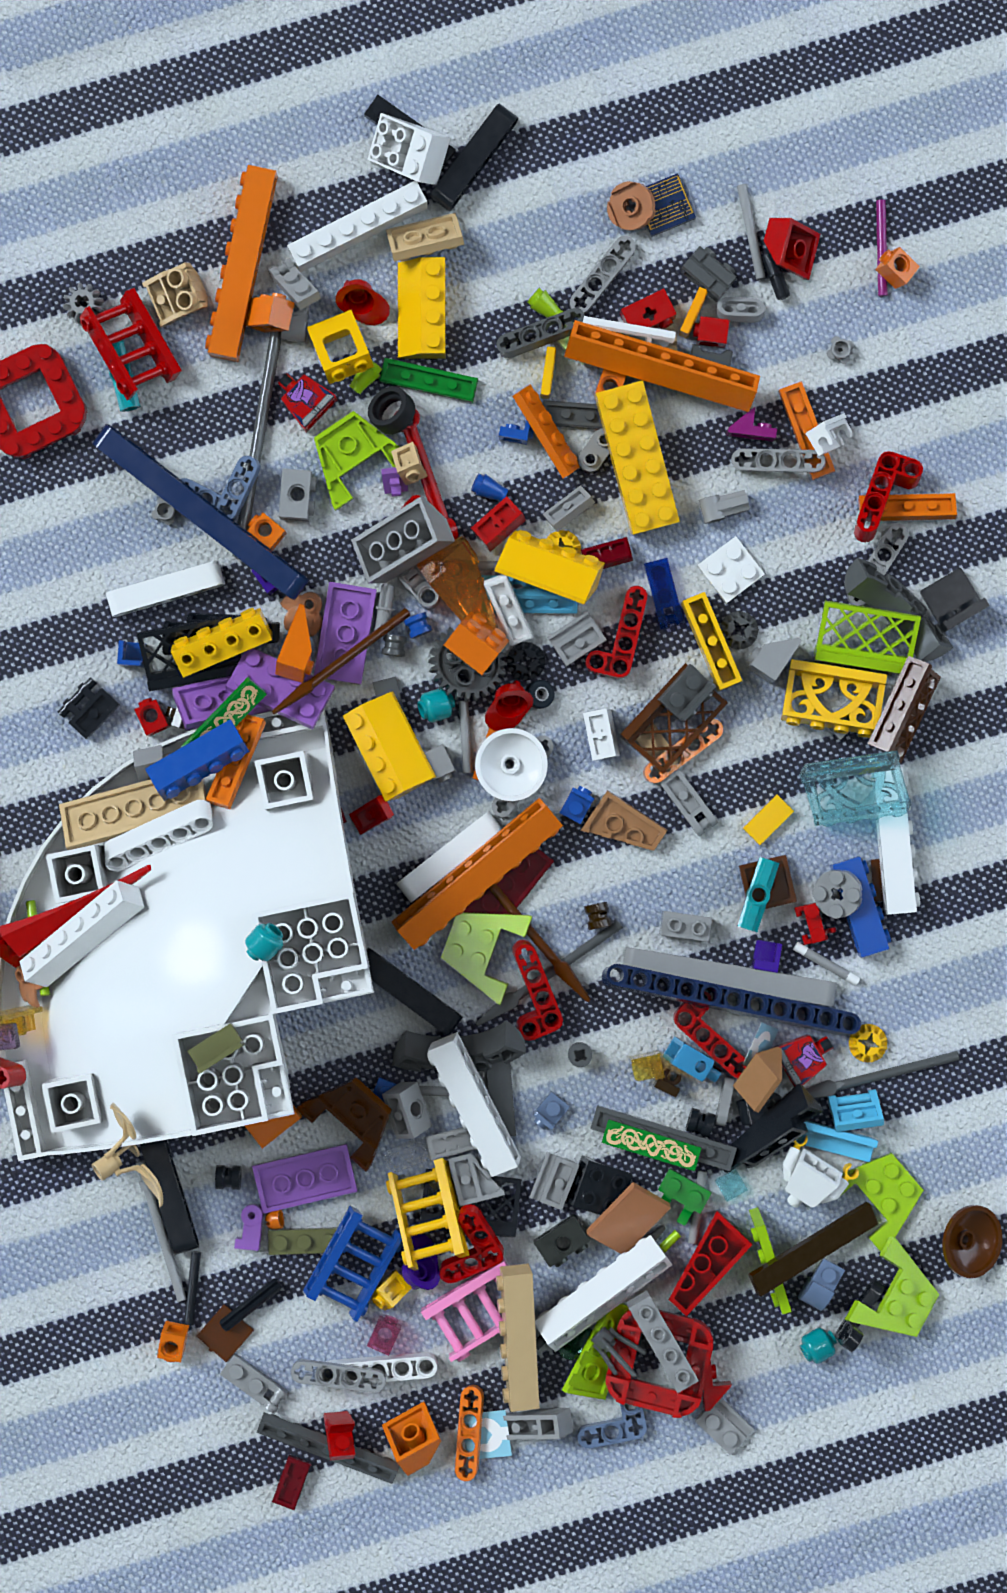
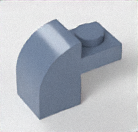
(820, 1287)

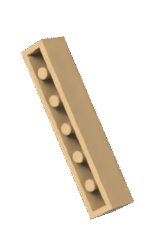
(519, 1337)

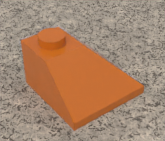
(412, 1438)

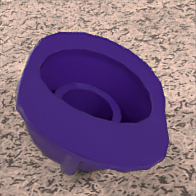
(428, 1271)

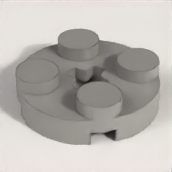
(851, 893)

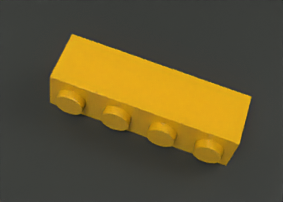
(711, 641)

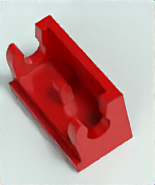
(498, 523)

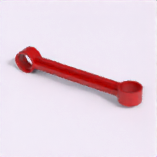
(429, 483)

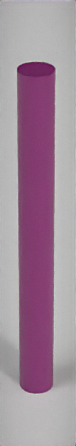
(881, 243)

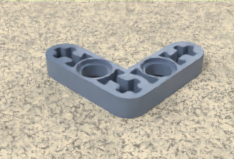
(221, 500)
(621, 1423)

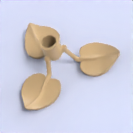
(110, 1162)

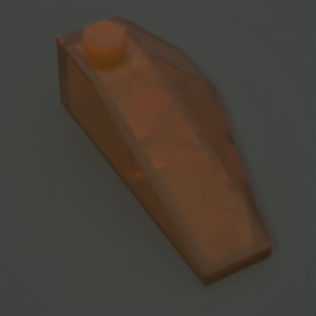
(457, 580)

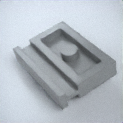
(576, 638)
(554, 1180)
(725, 1426)

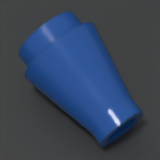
(487, 487)

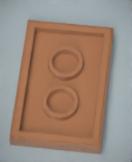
(628, 1218)

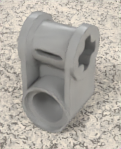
(298, 326)
(417, 586)

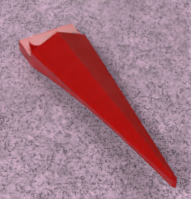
(23, 936)

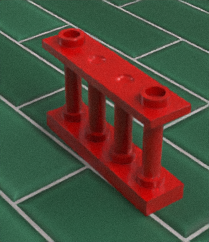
(142, 326)

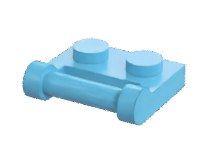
(856, 1111)

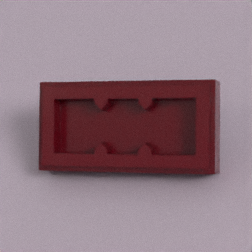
(611, 553)
(291, 1482)

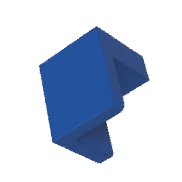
(129, 654)

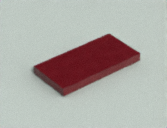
(515, 884)

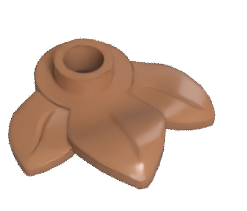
(313, 615)
(27, 990)

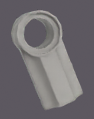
(718, 507)

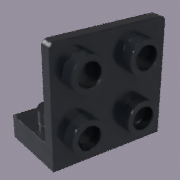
(952, 599)
(597, 1185)

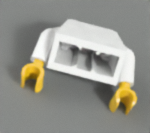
(811, 1178)

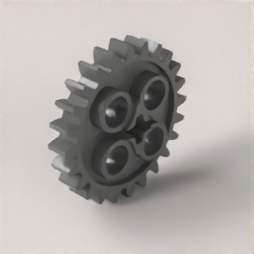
(476, 682)

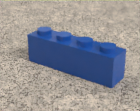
(197, 760)
(866, 920)

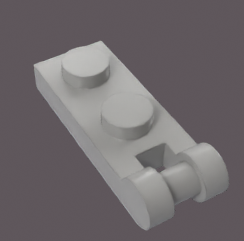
(294, 284)
(688, 801)
(253, 1382)

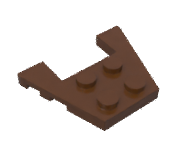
(358, 1111)

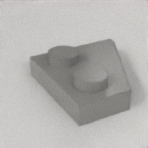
(471, 1181)

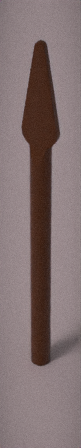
(308, 686)
(561, 968)

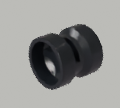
(700, 1122)
(228, 1177)

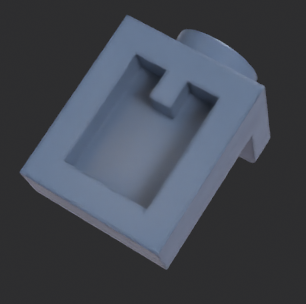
(550, 1111)

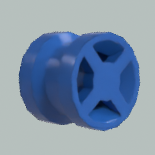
(418, 625)

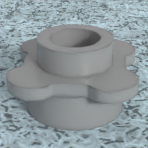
(846, 347)
(159, 514)

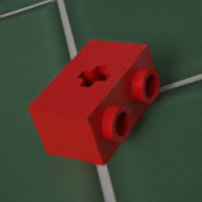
(656, 304)

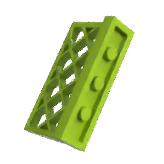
(857, 656)

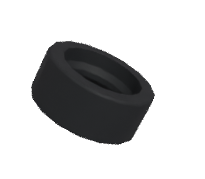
(381, 402)

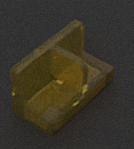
(22, 1016)
(647, 1066)

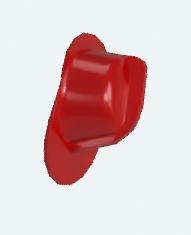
(364, 302)
(508, 707)

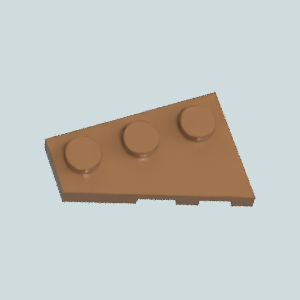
(623, 822)

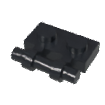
(93, 713)

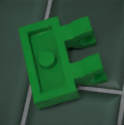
(686, 1192)

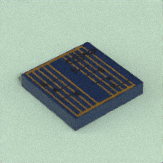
(671, 205)

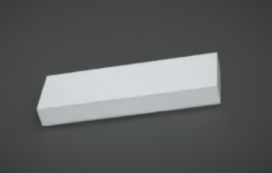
(508, 609)

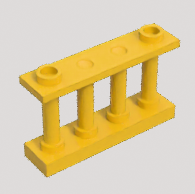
(446, 1196)

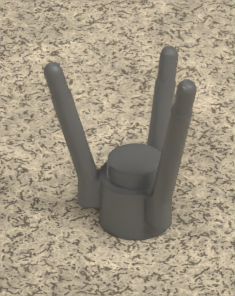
(605, 1341)

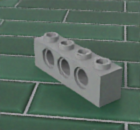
(662, 1341)

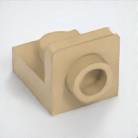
(408, 463)

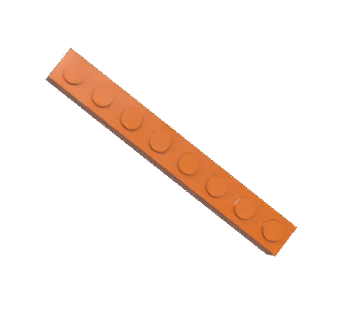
(242, 262)
(662, 366)
(477, 874)

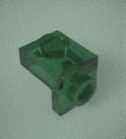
(575, 1346)

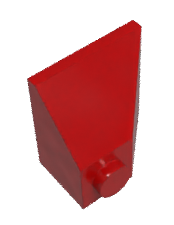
(792, 245)

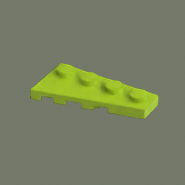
(766, 1254)
(590, 1369)

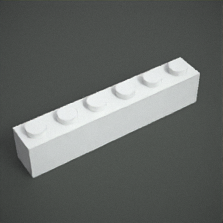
(358, 226)
(896, 858)
(82, 933)
(473, 1104)
(602, 1293)

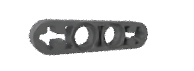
(540, 328)

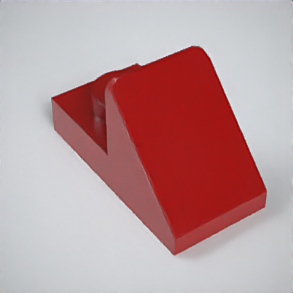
(371, 814)
(713, 1390)
(339, 1435)

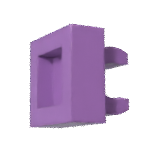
(392, 482)

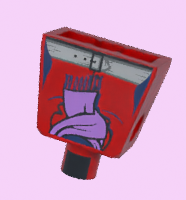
(306, 400)
(803, 1058)

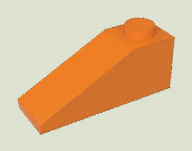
(296, 651)

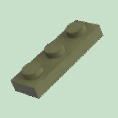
(299, 1240)

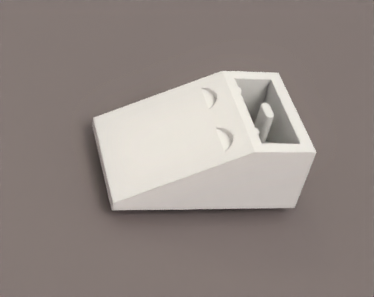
(409, 149)

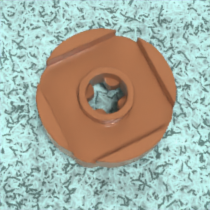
(619, 200)

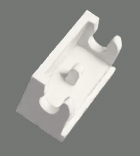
(826, 435)
(601, 734)

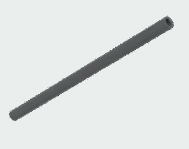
(261, 421)

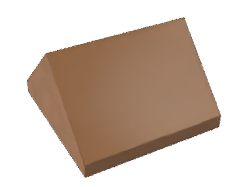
(760, 1078)

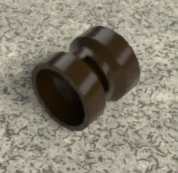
(597, 915)

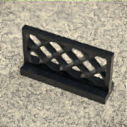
(173, 677)
(500, 1227)

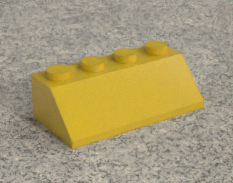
(422, 308)
(550, 566)
(389, 746)

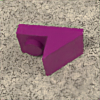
(744, 429)

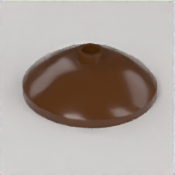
(972, 1241)

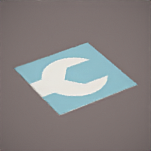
(763, 1041)
(493, 1435)

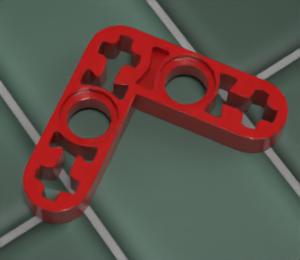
(480, 1250)

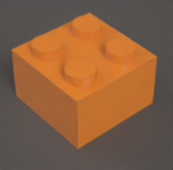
(476, 642)

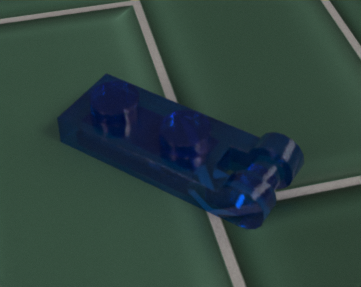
(663, 592)

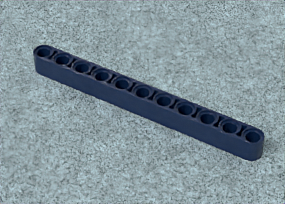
(200, 512)
(743, 1000)

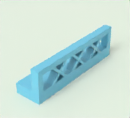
(538, 600)
(842, 1142)

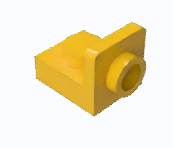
(390, 1291)

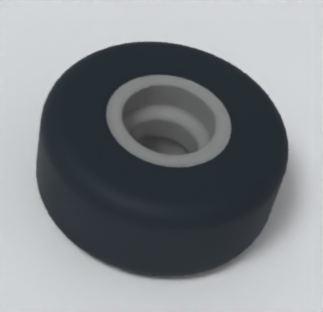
(547, 691)

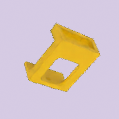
(331, 330)

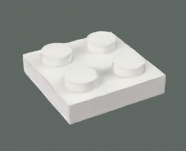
(730, 570)

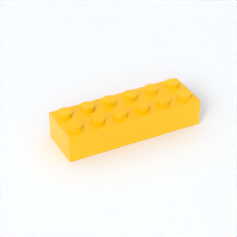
(636, 457)

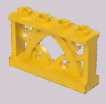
(845, 676)

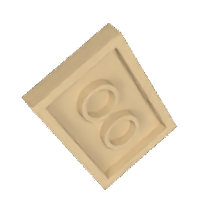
(425, 237)

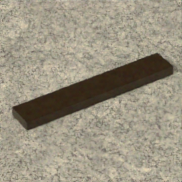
(813, 1249)

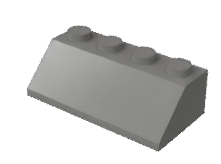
(402, 541)

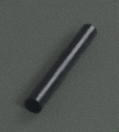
(192, 1288)

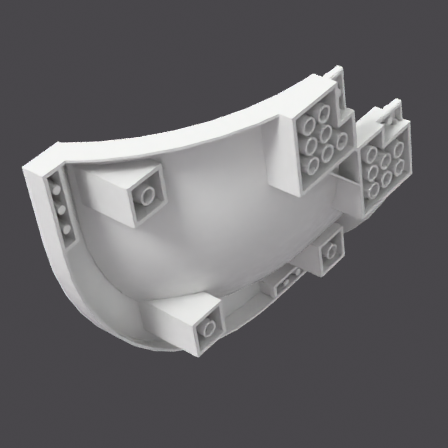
(181, 964)

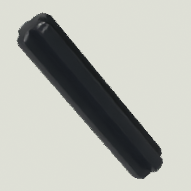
(250, 1304)

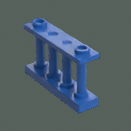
(340, 1244)

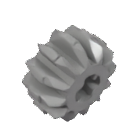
(90, 297)

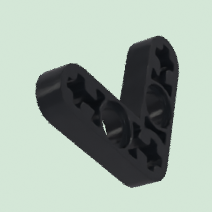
(848, 1333)

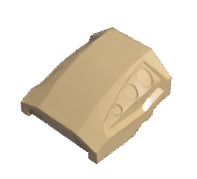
(176, 293)

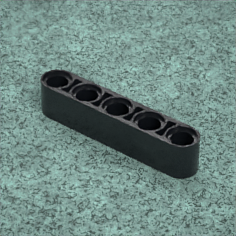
(474, 157)
(412, 994)
(174, 1207)

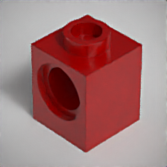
(711, 332)
(159, 724)

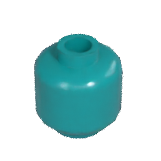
(436, 705)
(264, 942)
(818, 1345)

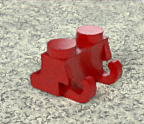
(814, 924)

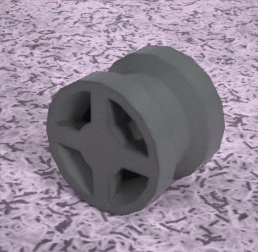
(394, 645)
(577, 1054)

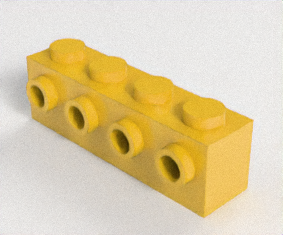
(221, 642)

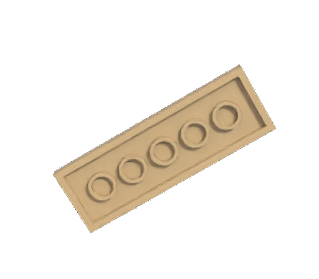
(118, 811)

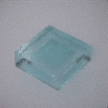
(731, 1185)

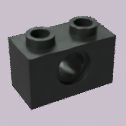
(568, 1228)

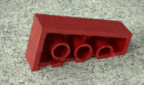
(713, 1258)

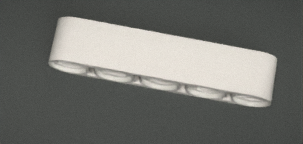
(165, 588)
(158, 835)
(448, 857)
(389, 1363)

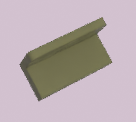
(216, 1047)

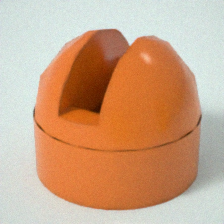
(275, 1219)

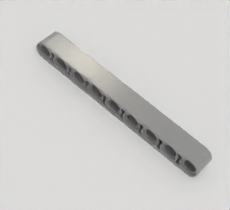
(740, 977)

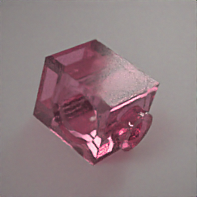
(377, 1342)

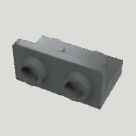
(687, 693)

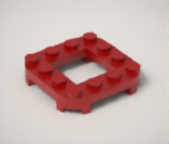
(54, 428)
(655, 1396)

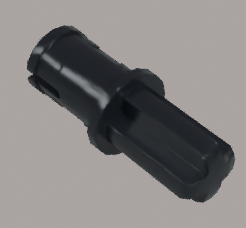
(776, 277)

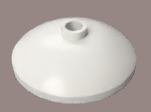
(528, 764)

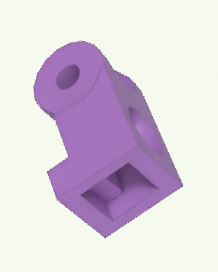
(252, 1229)

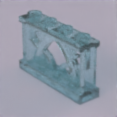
(847, 809)

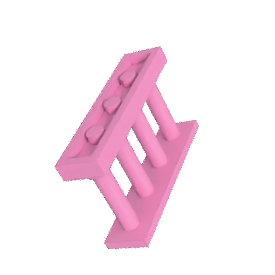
(456, 1298)

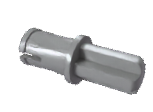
(384, 608)

